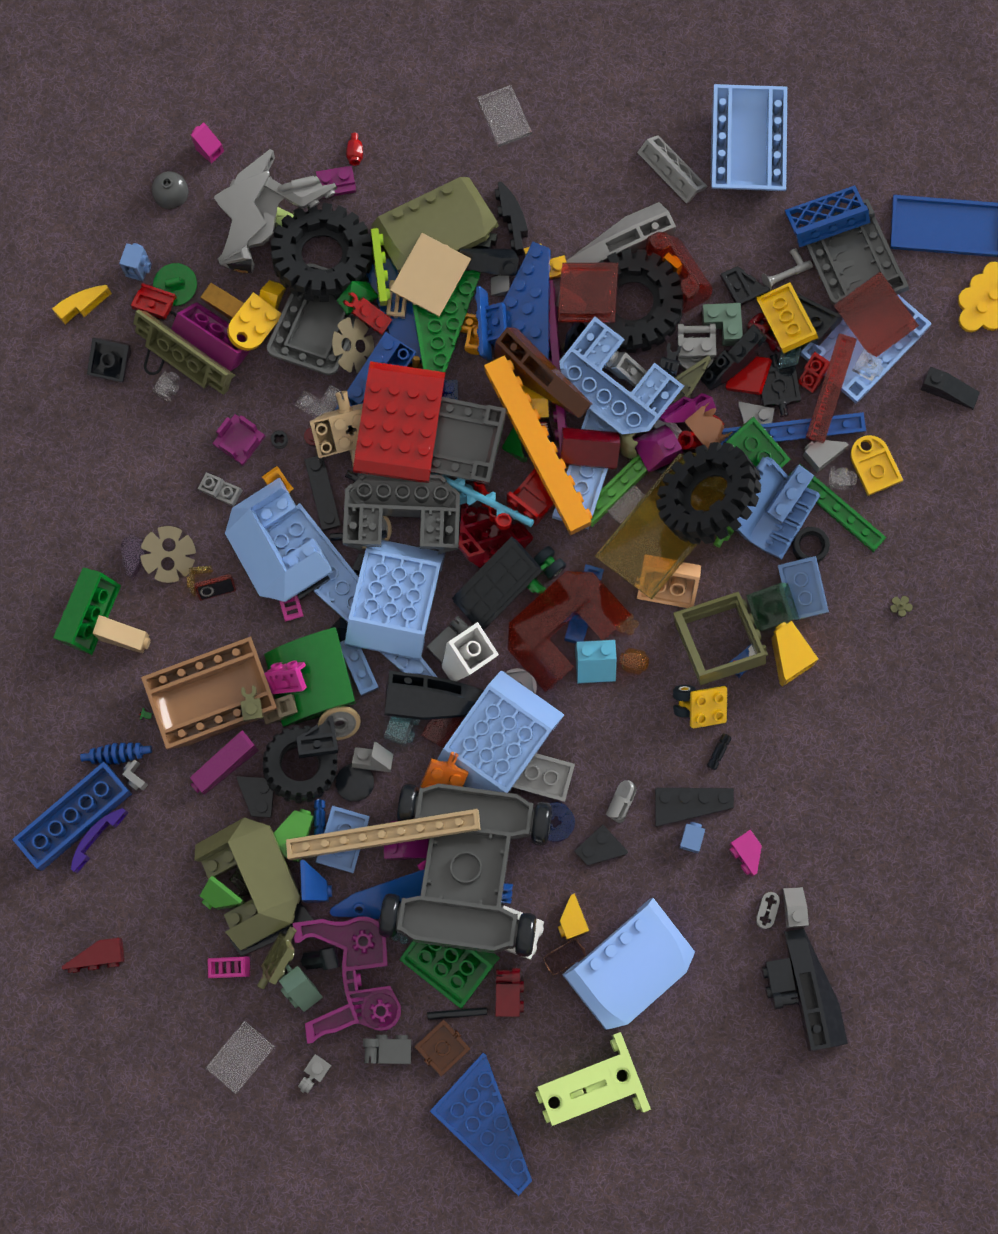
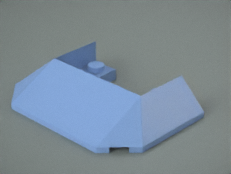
(610, 401)
(267, 570)

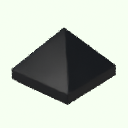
(341, 626)

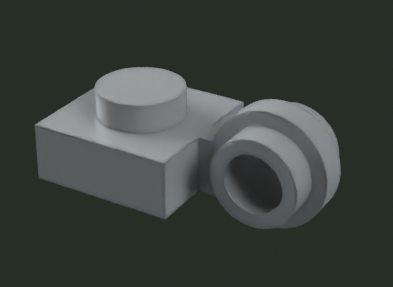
(316, 1069)

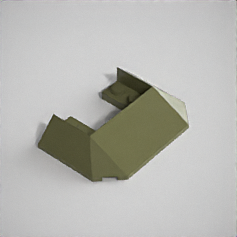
(266, 875)

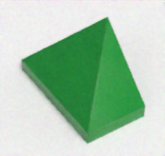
(361, 289)
(513, 446)

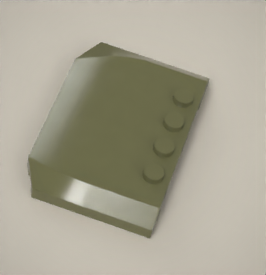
(448, 214)

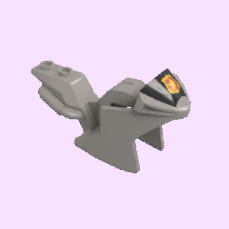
(253, 212)

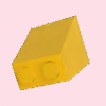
(791, 652)

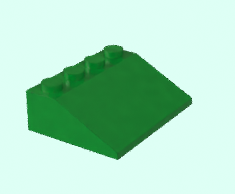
(449, 969)

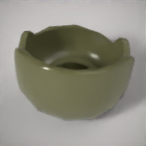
(627, 445)

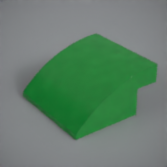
(324, 674)

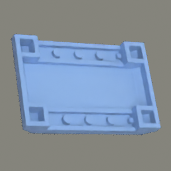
(855, 385)

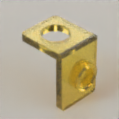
(191, 579)

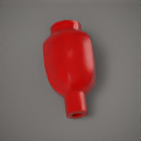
(354, 150)

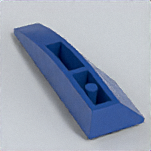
(387, 351)

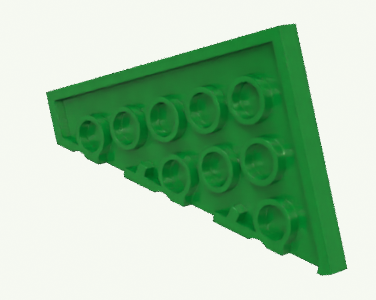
(440, 334)

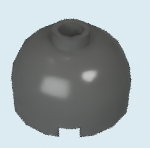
(169, 190)

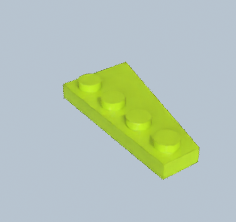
(380, 273)

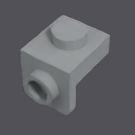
(135, 782)

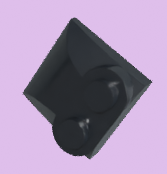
(108, 359)

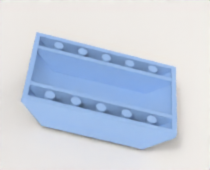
(749, 137)

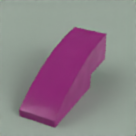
(685, 407)

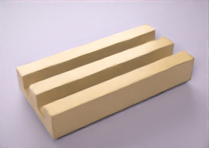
(396, 314)

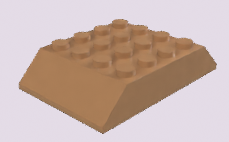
(205, 693)

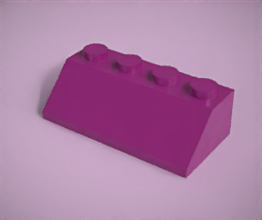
(209, 335)

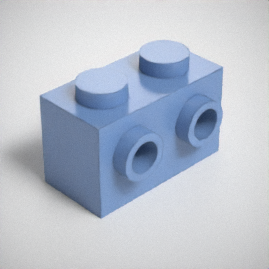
(135, 262)

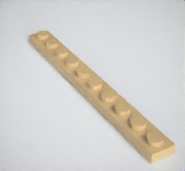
(383, 834)

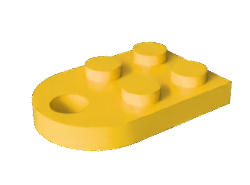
(253, 321)
(875, 466)

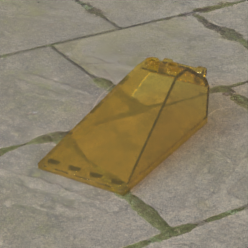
(644, 547)

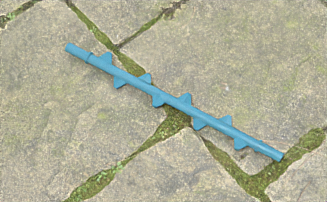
(489, 499)

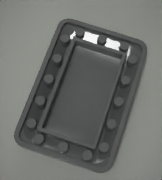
(307, 331)

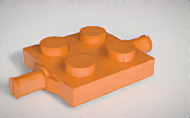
(444, 773)

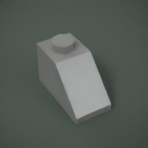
(821, 454)
(795, 908)

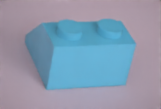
(595, 661)

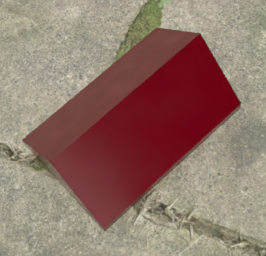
(590, 448)

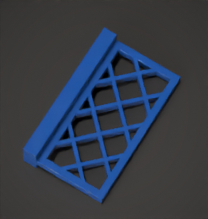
(831, 224)

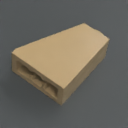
(121, 635)

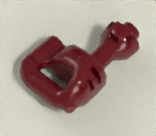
(765, 328)

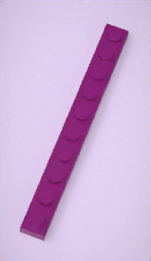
(560, 413)

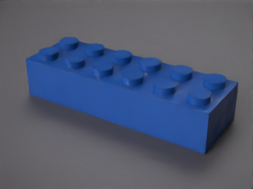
(72, 816)

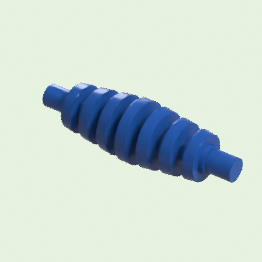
(116, 753)

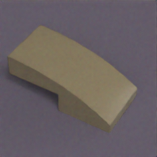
(285, 708)

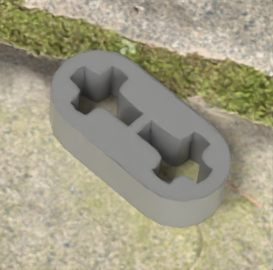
(763, 909)

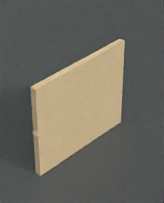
(430, 274)

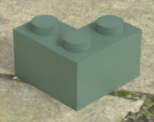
(727, 318)

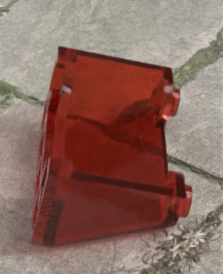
(694, 285)

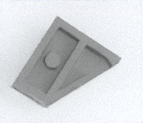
(761, 413)

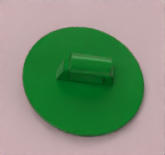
(177, 280)

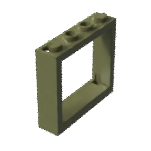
(714, 607)

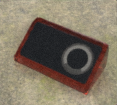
(215, 587)

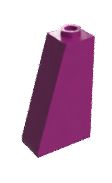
(223, 763)

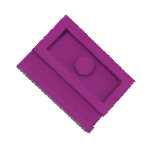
(342, 177)

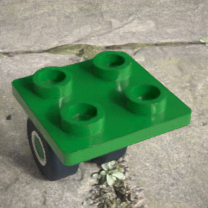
(547, 564)

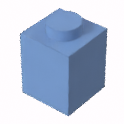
(692, 837)

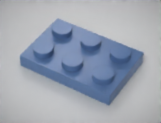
(805, 586)
(339, 820)

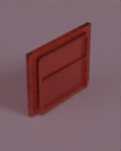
(588, 292)
(876, 315)

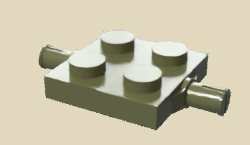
(277, 958)

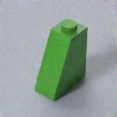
(295, 826)

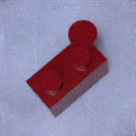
(508, 993)

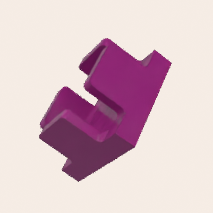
(238, 438)

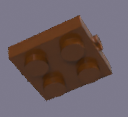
(442, 1048)

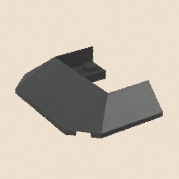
(381, 496)

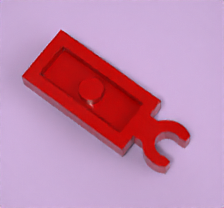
(368, 313)

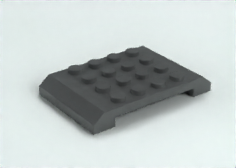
(467, 440)

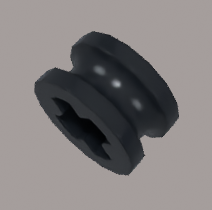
(278, 445)

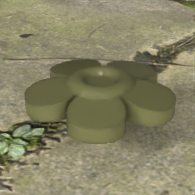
(901, 606)

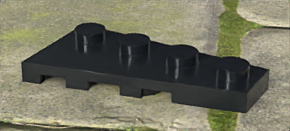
(688, 803)

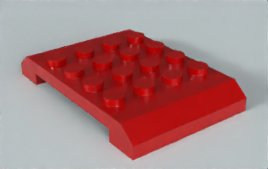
(399, 422)

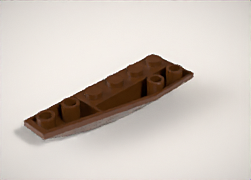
(539, 373)

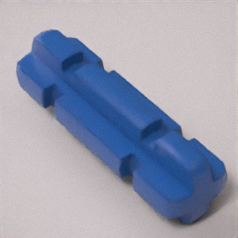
(319, 816)

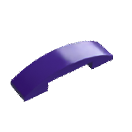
(80, 857)

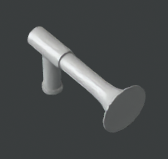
(801, 266)

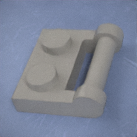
(697, 346)

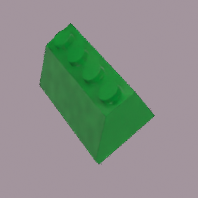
(91, 597)

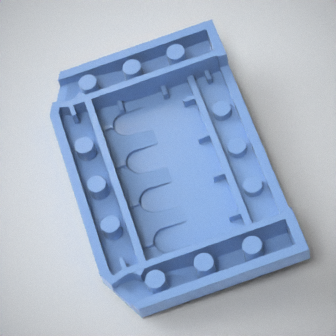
(631, 967)

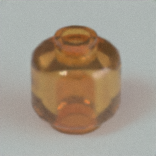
(634, 661)

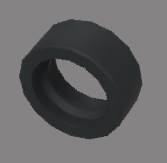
(811, 531)

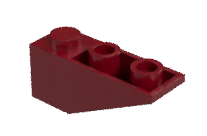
(103, 952)

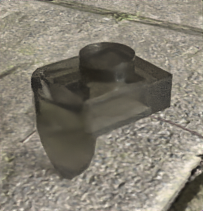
(239, 882)

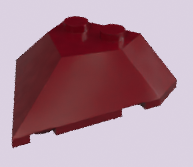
(481, 538)

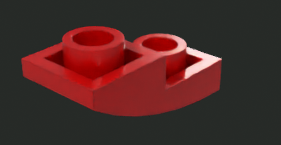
(814, 372)

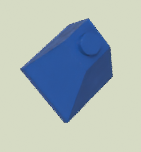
(313, 885)

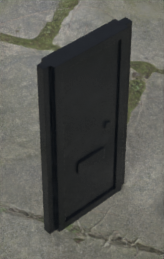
(497, 583)

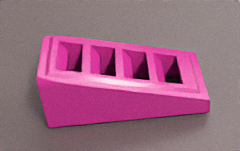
(295, 615)
(245, 967)

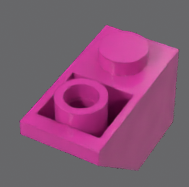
(206, 143)
(748, 850)

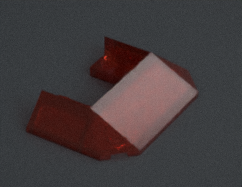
(543, 617)

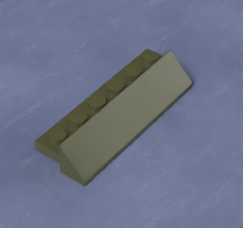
(181, 353)

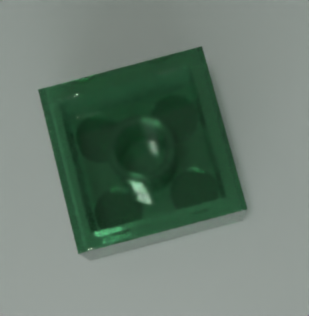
(772, 607)

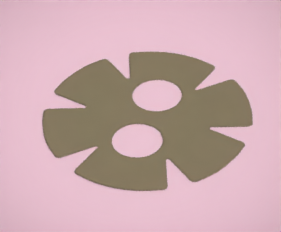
(353, 334)
(153, 560)

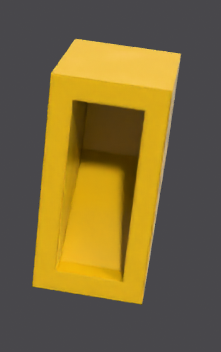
(572, 920)

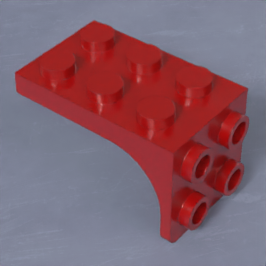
(531, 498)

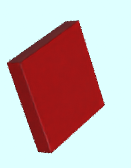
(751, 378)

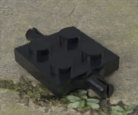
(780, 387)

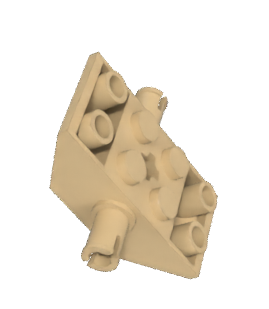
(331, 428)

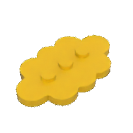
(980, 301)

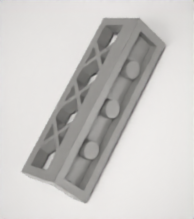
(671, 168)

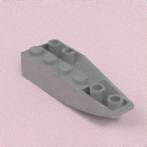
(627, 234)

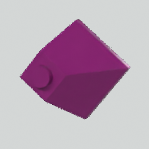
(658, 448)
(407, 850)

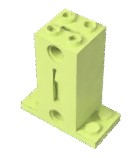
(593, 1087)

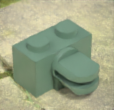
(299, 988)

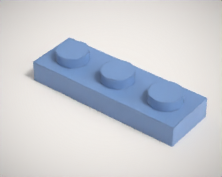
(789, 493)
(359, 668)

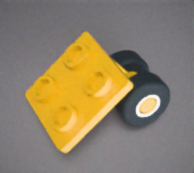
(702, 706)

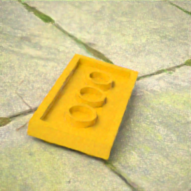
(787, 317)

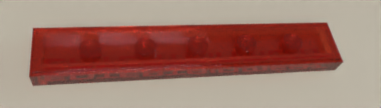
(831, 388)

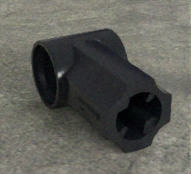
(324, 958)

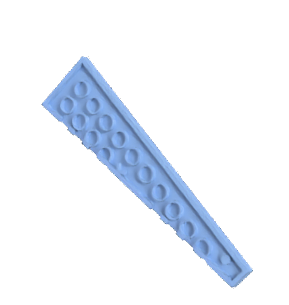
(340, 589)

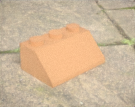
(679, 589)

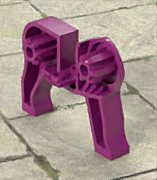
(362, 949)

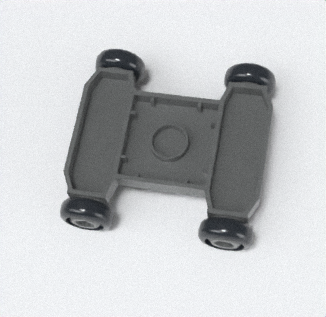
(467, 872)

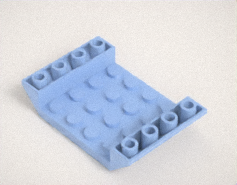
(394, 599)
(501, 734)

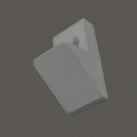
(373, 759)

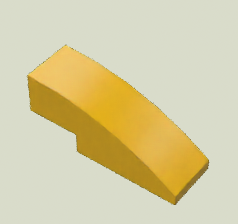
(81, 302)

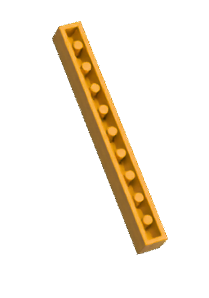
(537, 445)

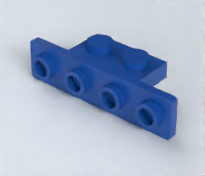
(490, 322)

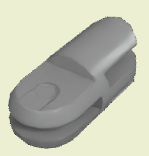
(621, 801)

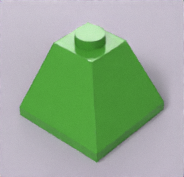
(219, 896)

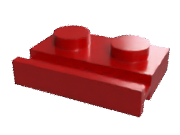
(154, 301)

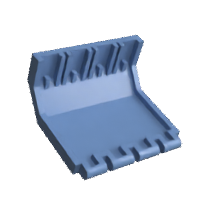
(761, 527)

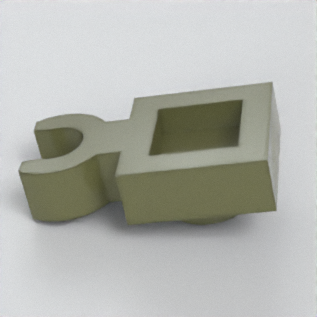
(251, 707)

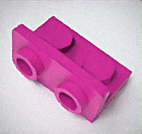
(286, 677)

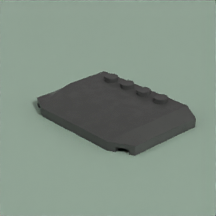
(855, 257)

